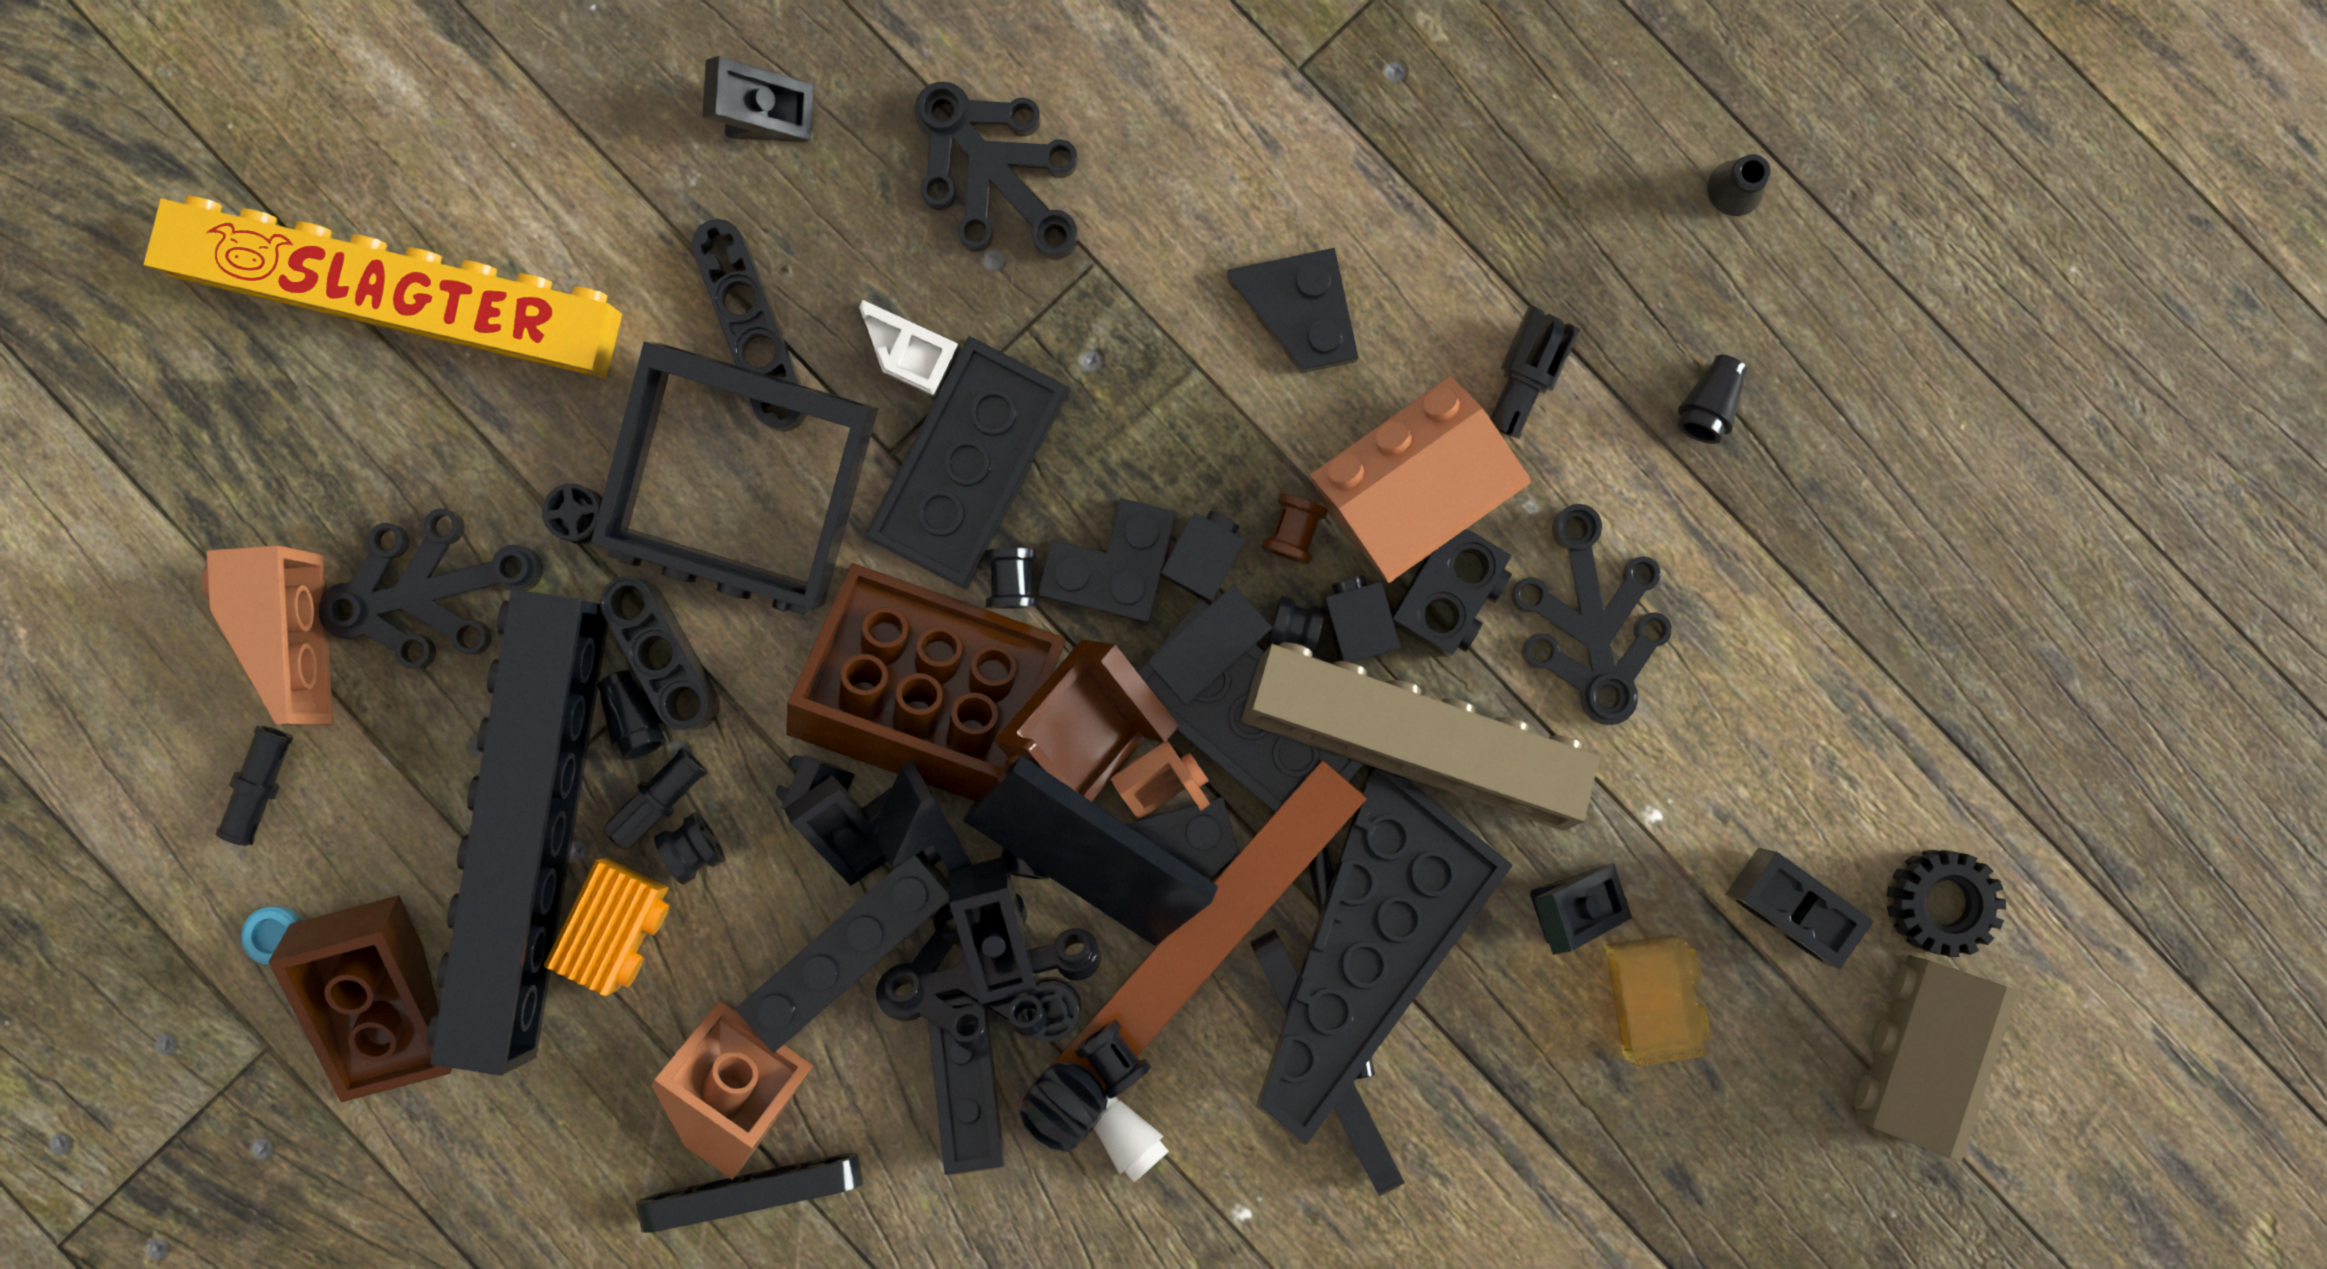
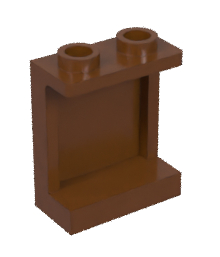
(1087, 719)

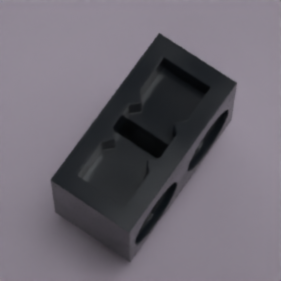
(1439, 582)
(1799, 907)

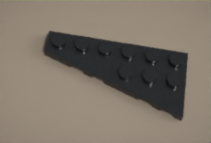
(1388, 921)

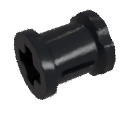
(1010, 578)
(1112, 1059)

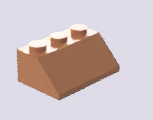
(1419, 479)

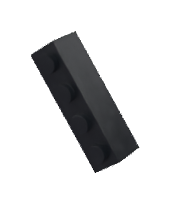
(845, 951)

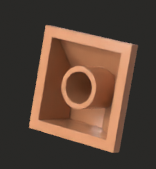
(727, 1089)

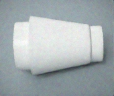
(1129, 1140)

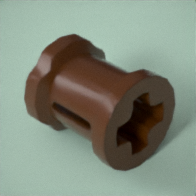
(1294, 528)

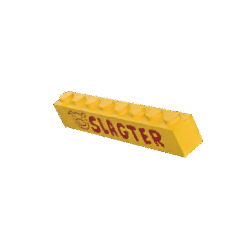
(384, 287)

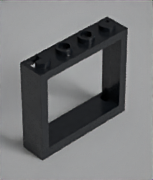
(686, 562)

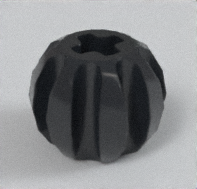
(1063, 1106)

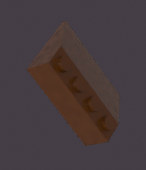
(918, 681)

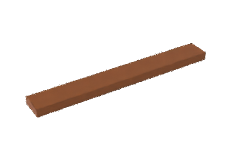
(1243, 896)

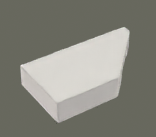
(909, 350)

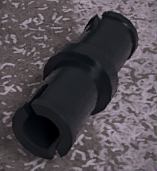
(254, 786)

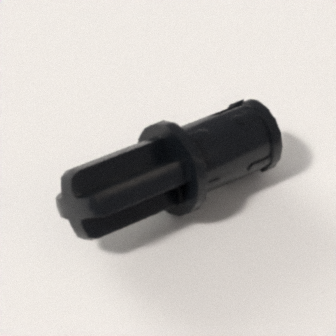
(654, 799)

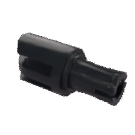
(1531, 367)

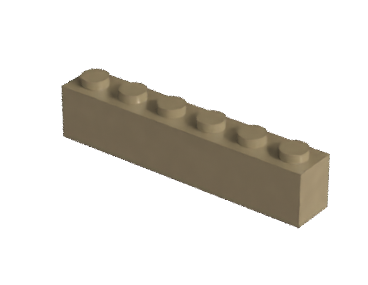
(1421, 737)

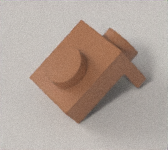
(1157, 778)

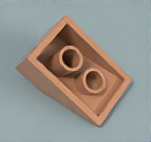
(270, 616)

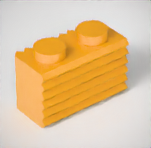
(608, 927)

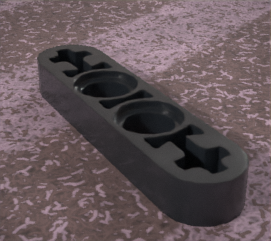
(745, 327)
(749, 1192)

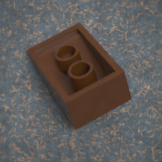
(361, 996)

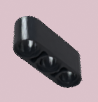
(636, 639)

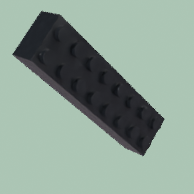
(518, 833)

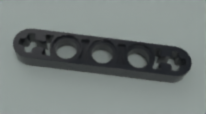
(1351, 1107)

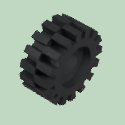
(1979, 909)

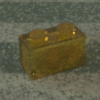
(1657, 999)

